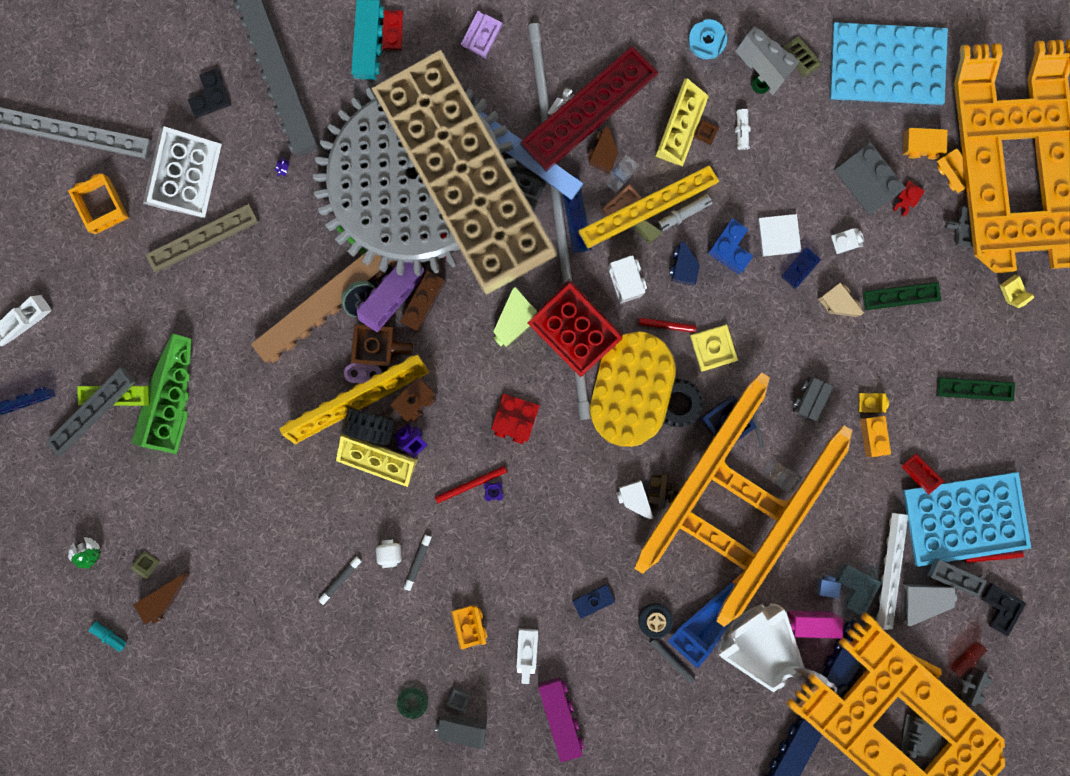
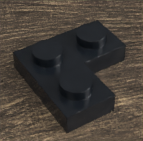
(214, 96)
(1007, 608)

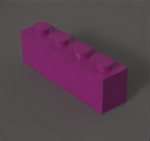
(560, 719)

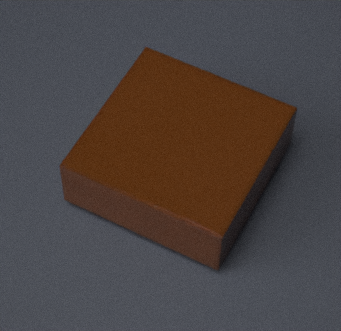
(706, 132)

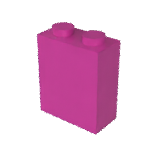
(816, 624)

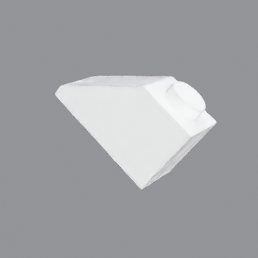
(635, 499)

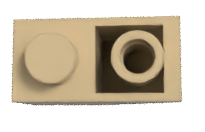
(839, 302)

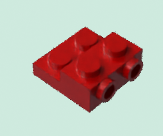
(515, 418)

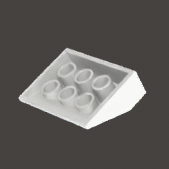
(182, 172)

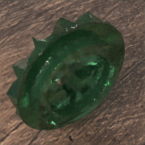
(403, 705)

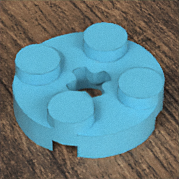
(698, 45)

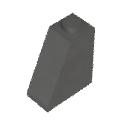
(462, 730)

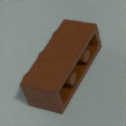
(423, 301)

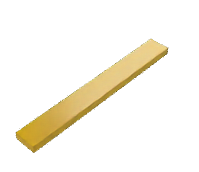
(648, 206)

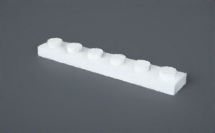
(892, 571)

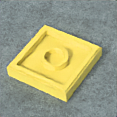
(713, 347)

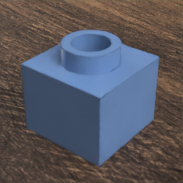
(828, 587)

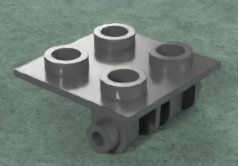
(919, 738)

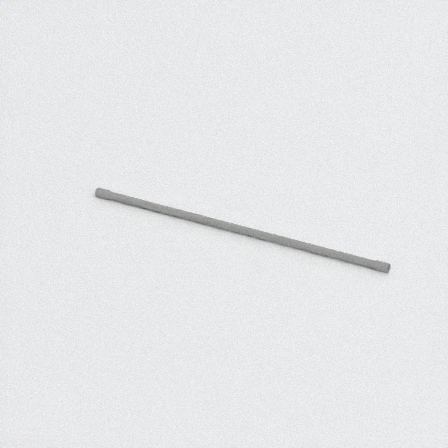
(535, 40)

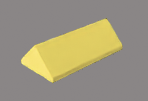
(682, 123)
(376, 460)

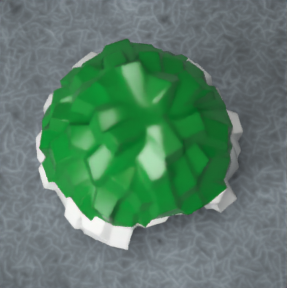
(85, 554)

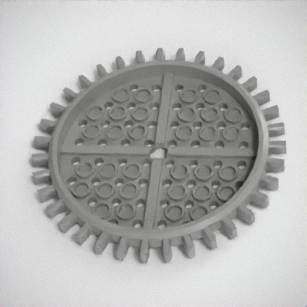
(352, 217)

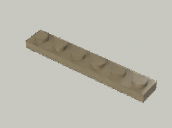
(202, 238)

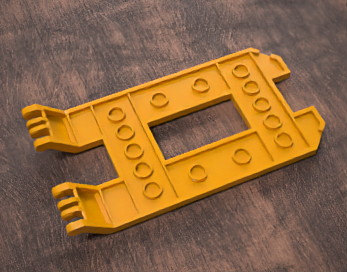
(983, 127)
(891, 675)

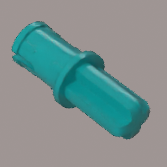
(107, 636)

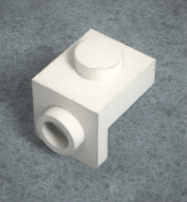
(848, 240)

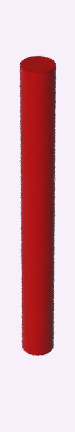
(471, 484)

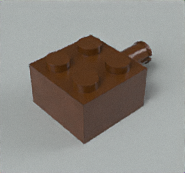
(376, 347)
(414, 399)

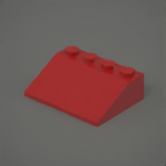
(575, 328)

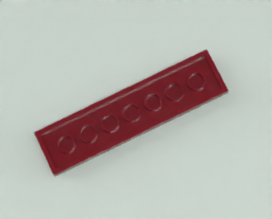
(589, 108)

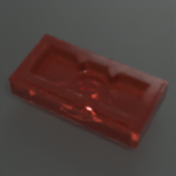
(968, 659)

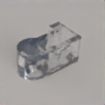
(622, 174)

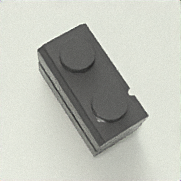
(812, 398)

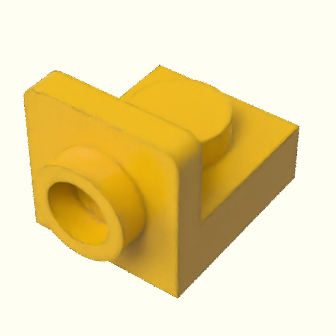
(873, 402)

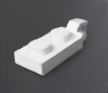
(527, 653)

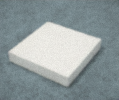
(779, 235)

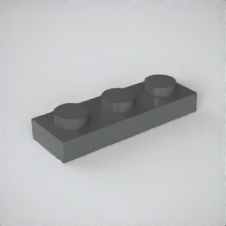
(957, 578)

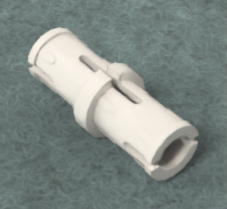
(742, 129)

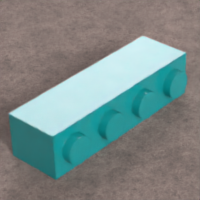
(366, 39)

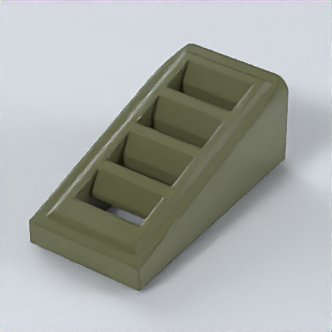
(806, 52)
(647, 231)

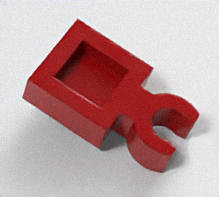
(909, 197)

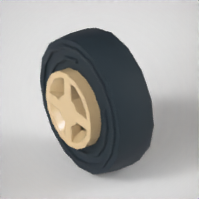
(654, 627)

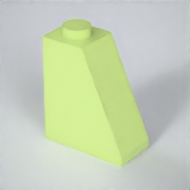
(513, 319)

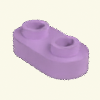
(363, 372)

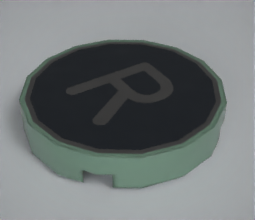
(355, 295)

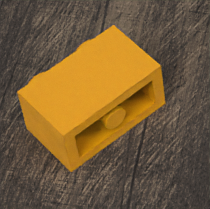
(924, 142)
(875, 436)

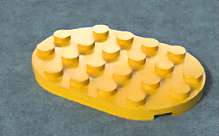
(633, 390)

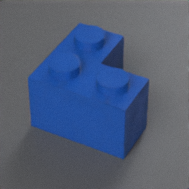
(727, 249)

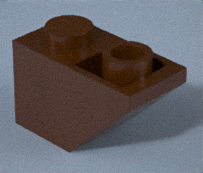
(605, 153)

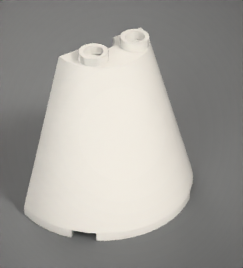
(762, 646)

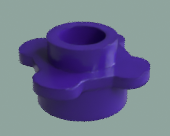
(282, 167)
(492, 496)

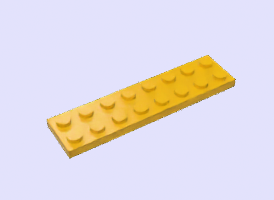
(358, 398)

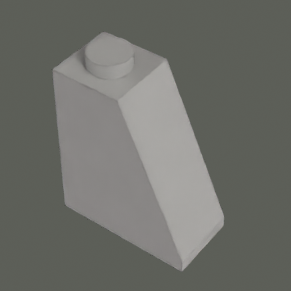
(926, 601)

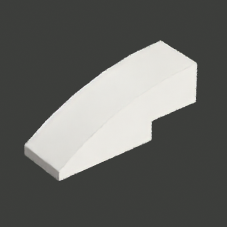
(22, 318)

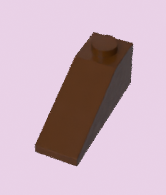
(157, 603)

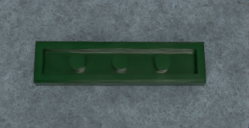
(901, 296)
(975, 389)

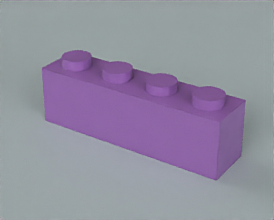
(388, 297)

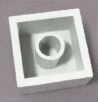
(627, 279)

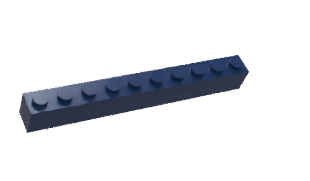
(802, 735)

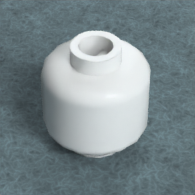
(388, 554)

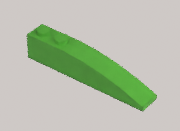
(164, 419)

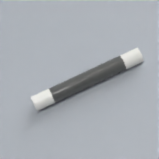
(417, 562)
(340, 579)

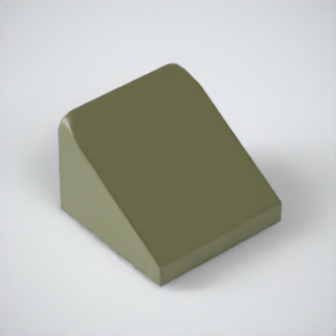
(145, 565)

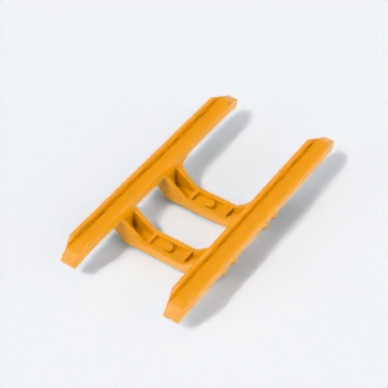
(786, 513)

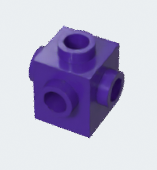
(410, 440)

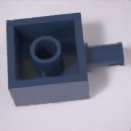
(716, 416)

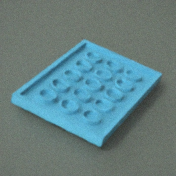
(888, 63)
(967, 519)

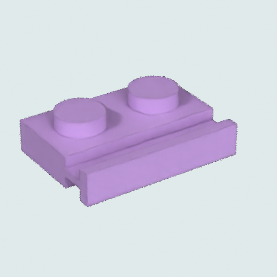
(481, 34)

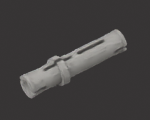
(678, 216)

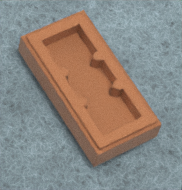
(623, 199)

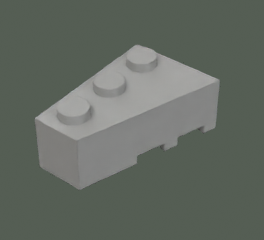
(767, 58)

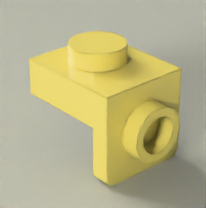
(1015, 292)

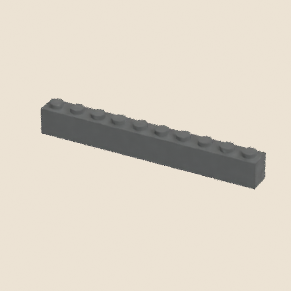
(278, 75)

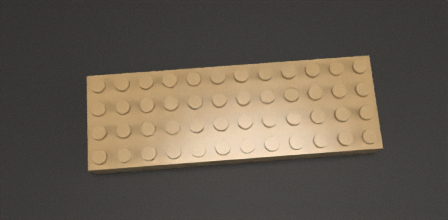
(464, 172)

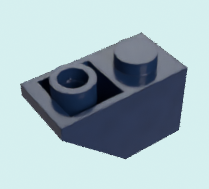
(685, 267)

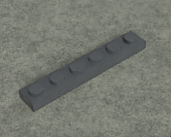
(91, 411)

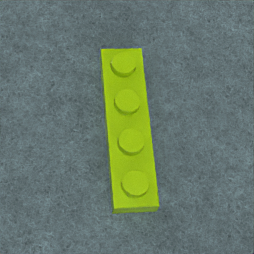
(133, 397)

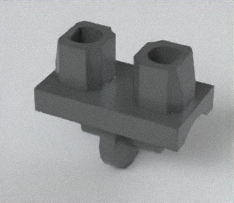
(973, 686)

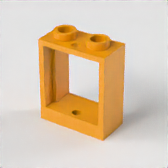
(105, 221)

